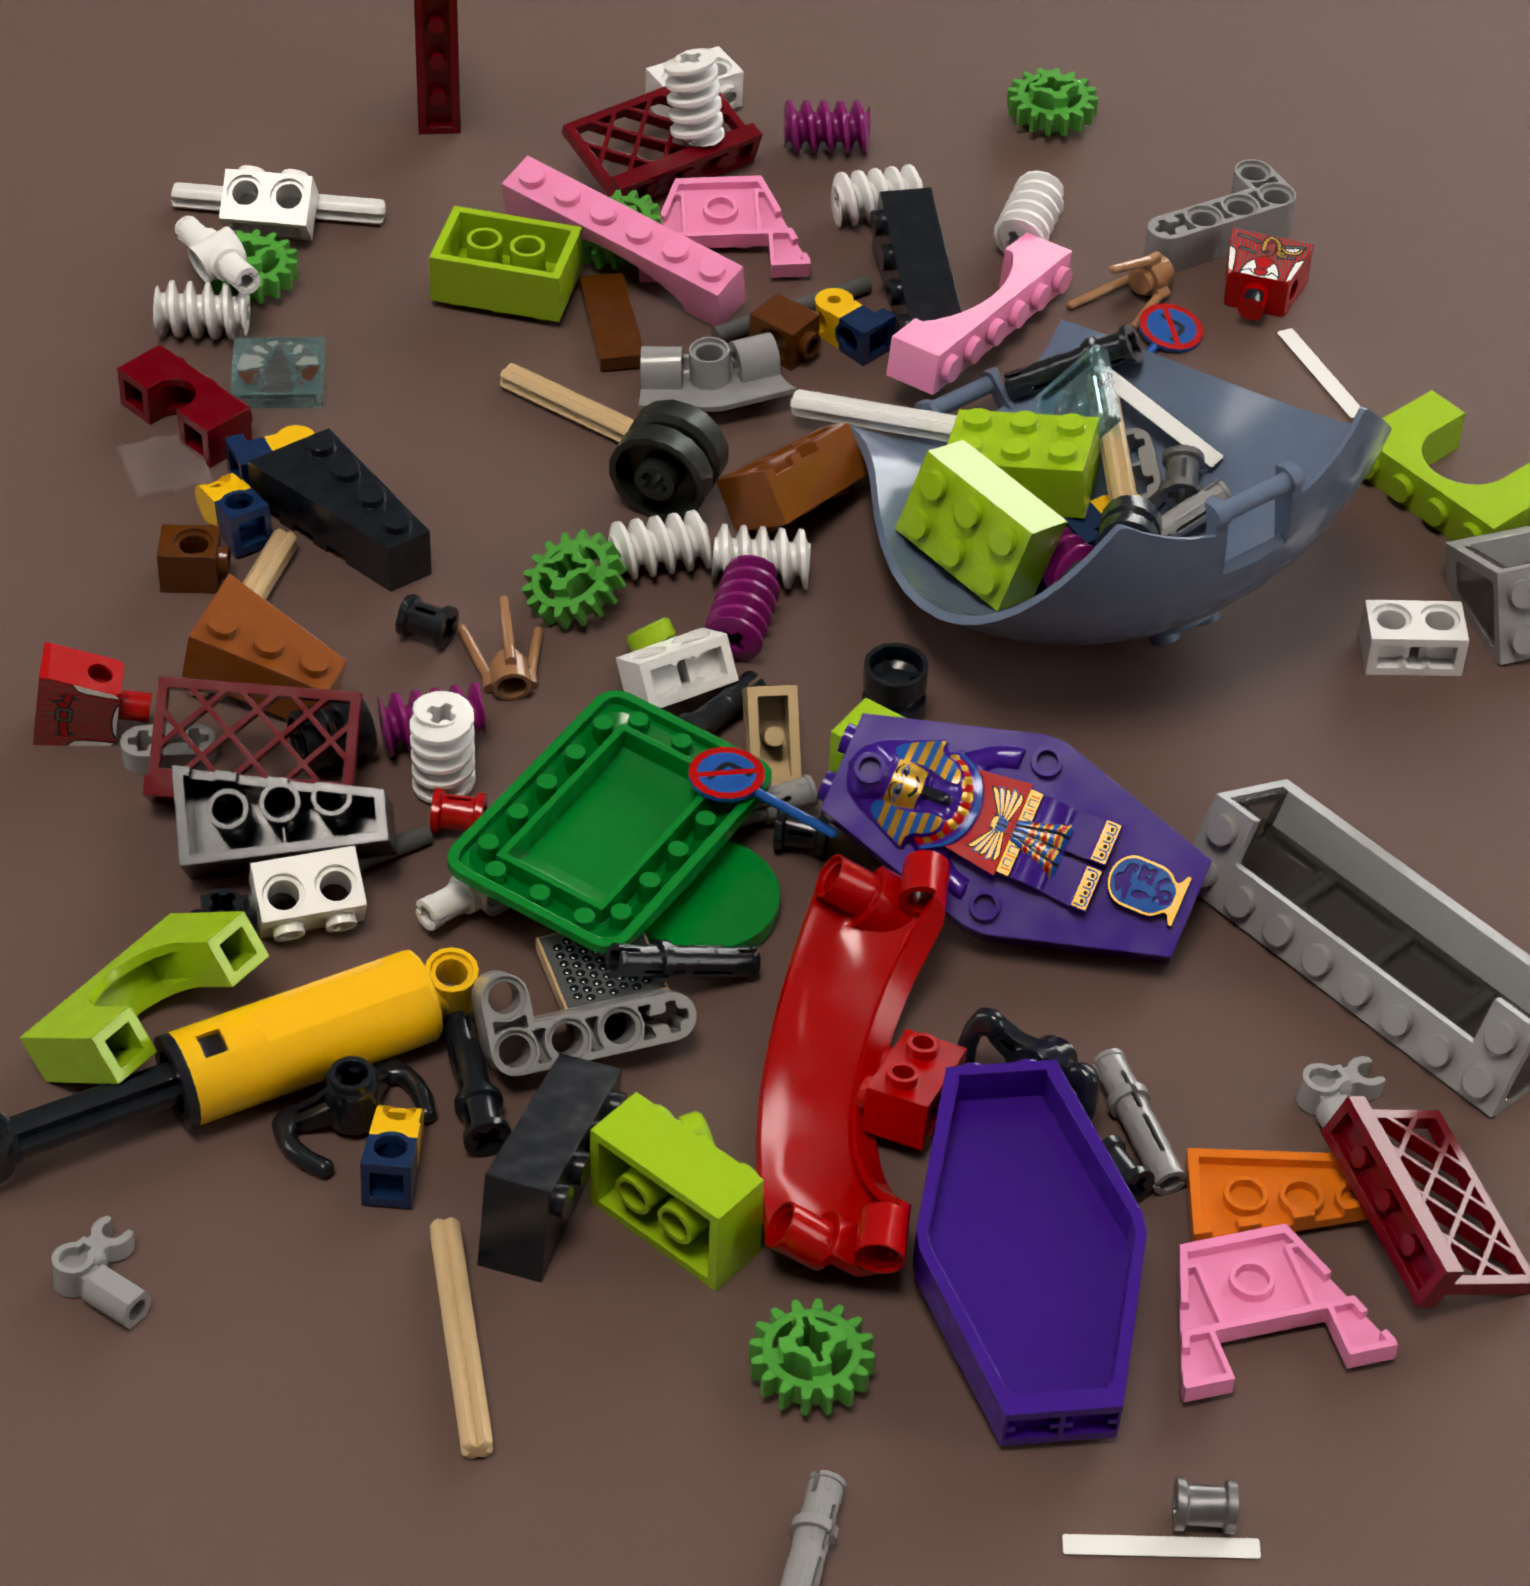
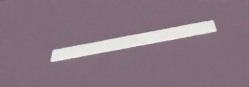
(1320, 371)
(1164, 419)
(1161, 1546)

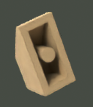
(773, 729)

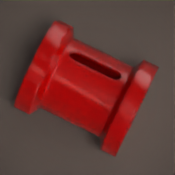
(455, 811)

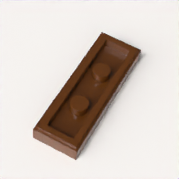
(611, 321)

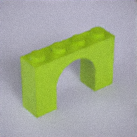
(1424, 434)
(97, 1028)

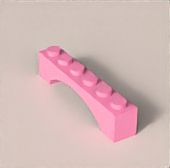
(696, 276)
(940, 349)

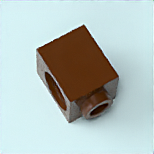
(792, 327)
(191, 559)

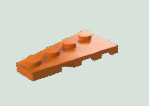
(1260, 1189)

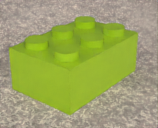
(505, 263)
(1043, 452)
(980, 525)
(676, 1190)

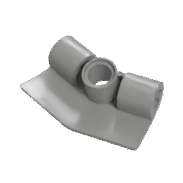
(714, 373)

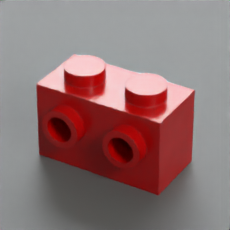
(907, 1088)

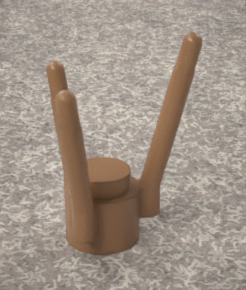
(1147, 277)
(510, 672)

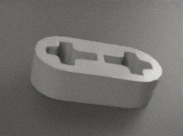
(1148, 466)
(176, 753)

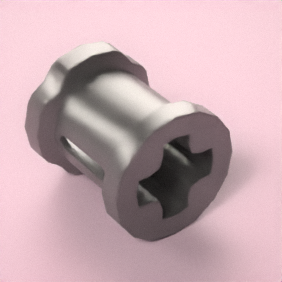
(1181, 475)
(1205, 1505)

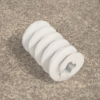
(695, 97)
(861, 193)
(1031, 208)
(200, 311)
(662, 543)
(789, 558)
(442, 745)

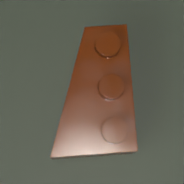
(793, 478)
(256, 643)

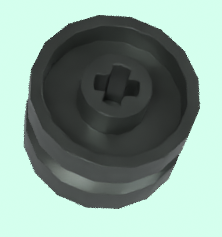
(668, 459)

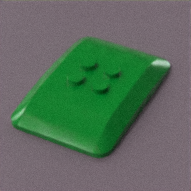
(602, 825)

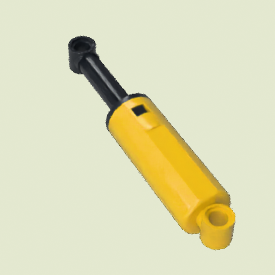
(262, 1050)

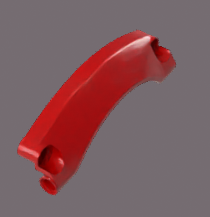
(828, 1033)

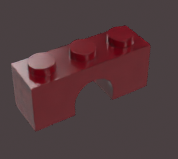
(166, 385)

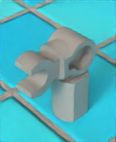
(1327, 1086)
(82, 1271)

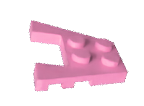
(733, 214)
(1257, 1287)

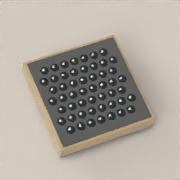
(581, 975)

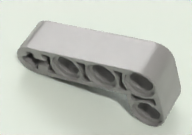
(1202, 232)
(586, 1020)

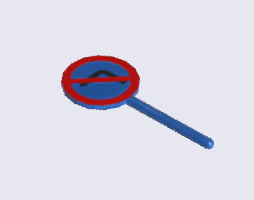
(1170, 328)
(737, 775)

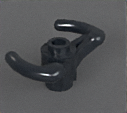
(1017, 1045)
(346, 1105)

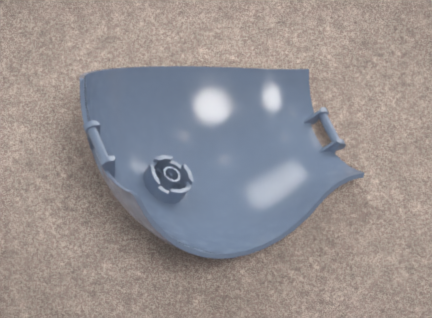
(1280, 462)

